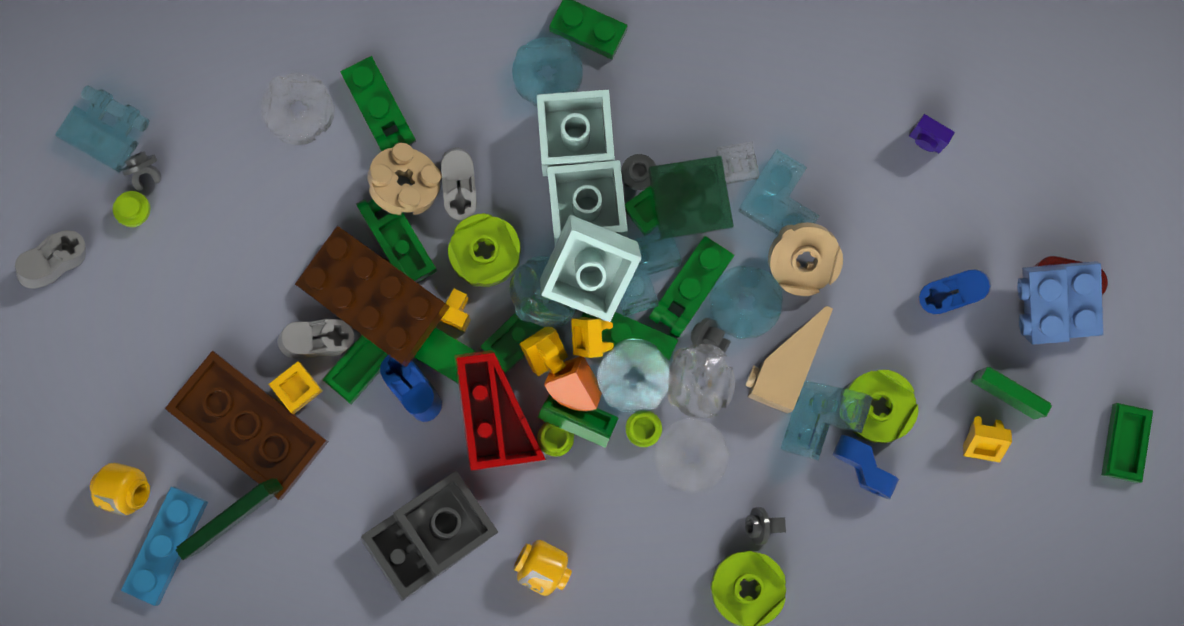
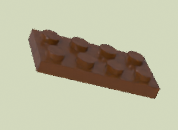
(372, 296)
(246, 424)

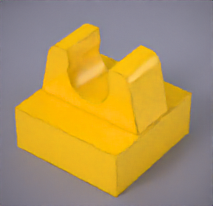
(455, 316)
(588, 337)
(544, 351)
(295, 387)
(987, 441)

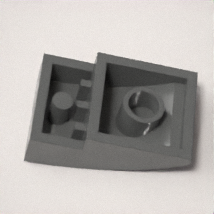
(428, 535)

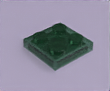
(690, 197)

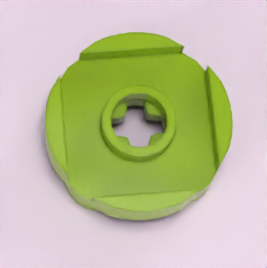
(465, 242)
(900, 402)
(748, 610)

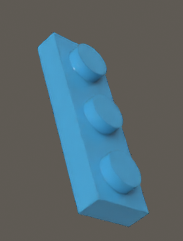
(158, 555)

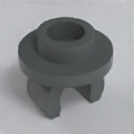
(140, 164)
(635, 171)
(708, 333)
(759, 525)

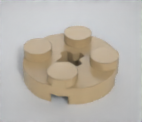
(407, 162)
(794, 241)

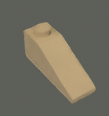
(785, 370)

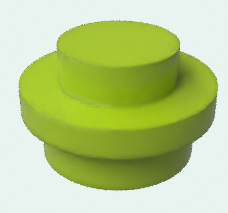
(131, 209)
(643, 429)
(554, 440)

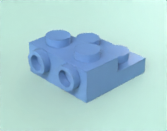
(1061, 302)

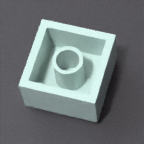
(575, 128)
(589, 193)
(590, 268)

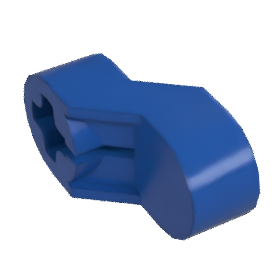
(938, 296)
(421, 400)
(868, 474)

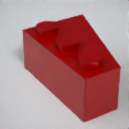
(492, 417)

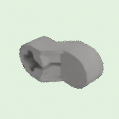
(458, 201)
(50, 259)
(333, 334)

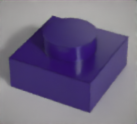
(931, 134)

